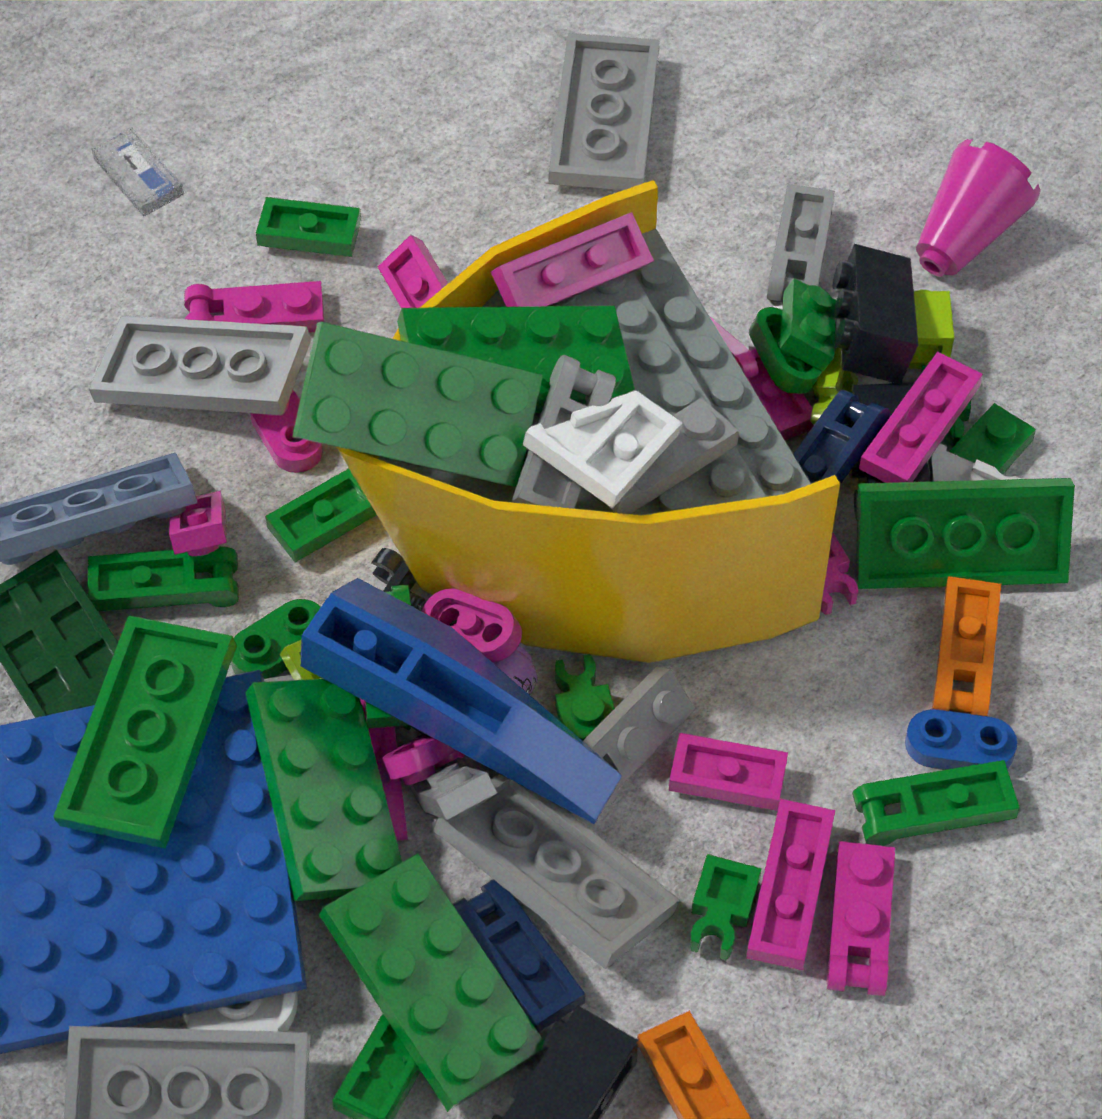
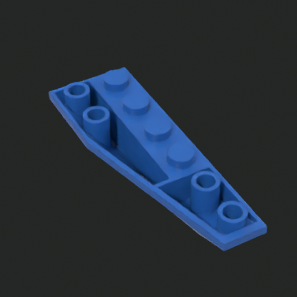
(452, 693)

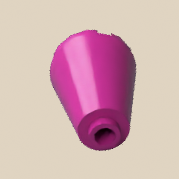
(974, 205)

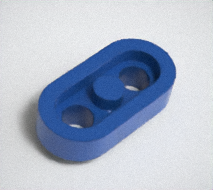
(960, 741)

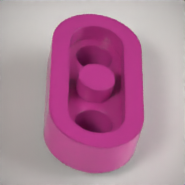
(276, 434)
(477, 622)
(416, 759)

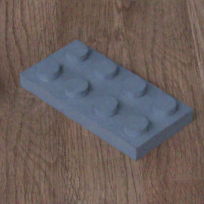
(93, 505)

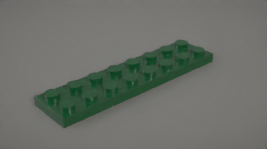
(53, 638)

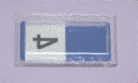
(137, 171)

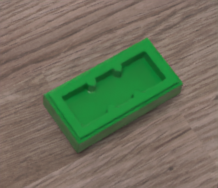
(378, 1077)

